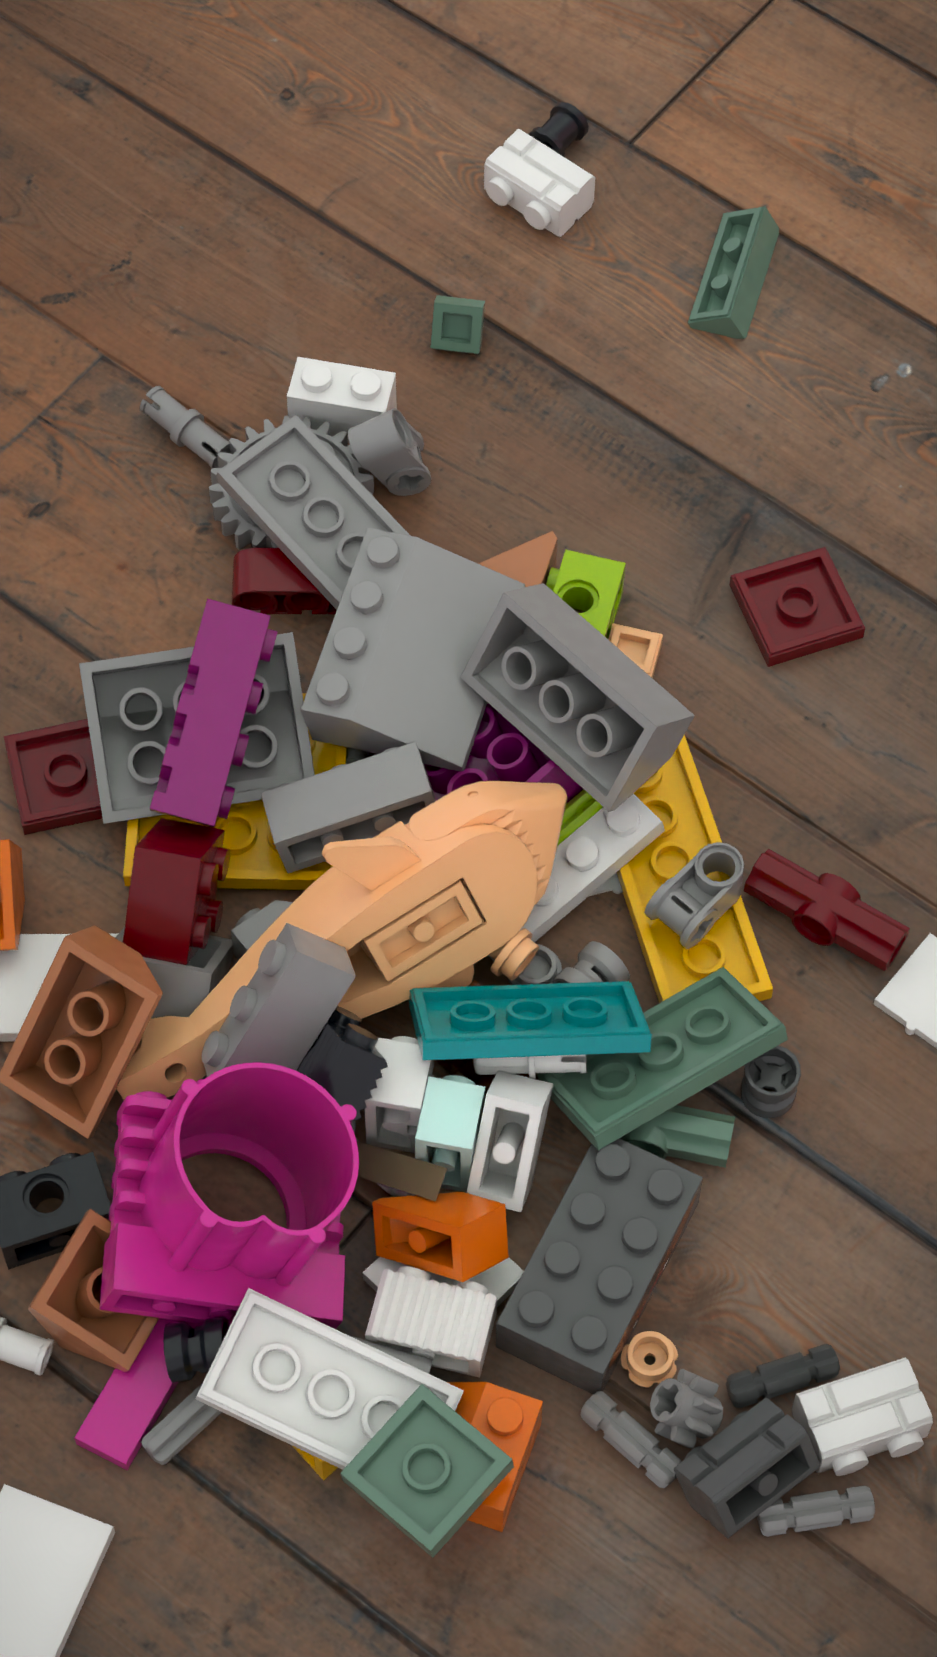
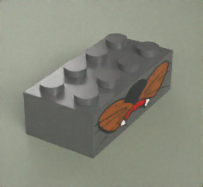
(598, 1264)

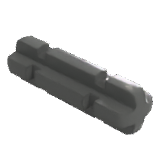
(782, 1375)

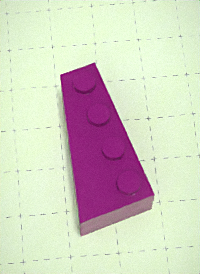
(211, 714)

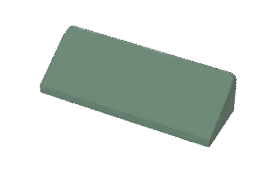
(735, 273)

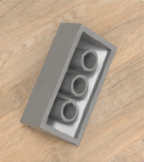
(575, 694)

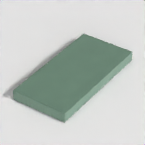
(693, 1044)

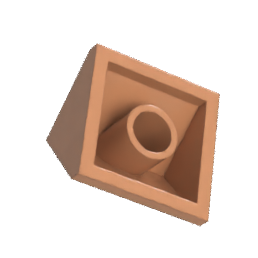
(71, 1302)

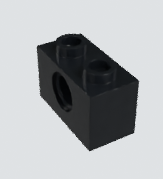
(36, 1235)

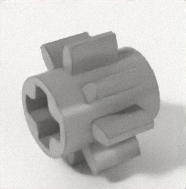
(686, 1408)

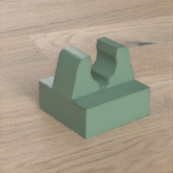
(457, 324)

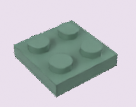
(427, 1470)

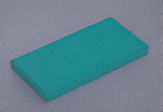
(528, 1020)

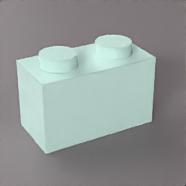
(450, 1127)

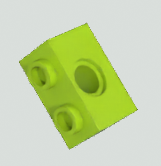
(590, 586)

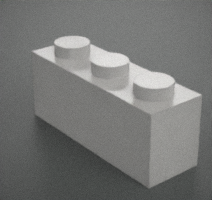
(346, 804)
(283, 1004)

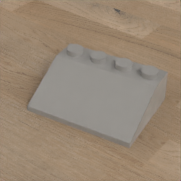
(401, 651)
(133, 715)

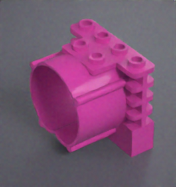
(182, 1259)

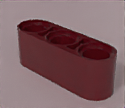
(273, 584)

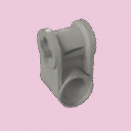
(391, 452)
(694, 902)

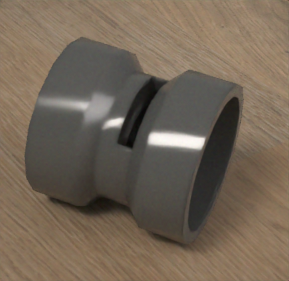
(774, 1071)

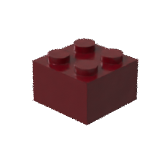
(175, 890)

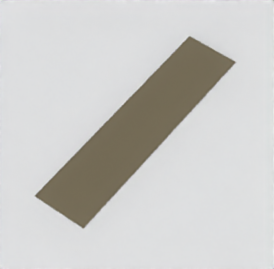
(400, 1171)

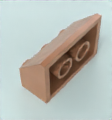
(82, 1029)

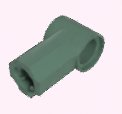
(686, 1135)

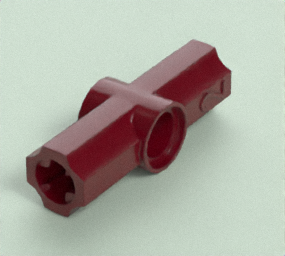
(826, 909)

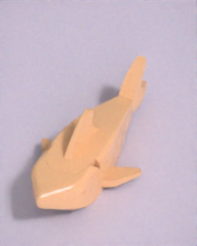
(404, 905)

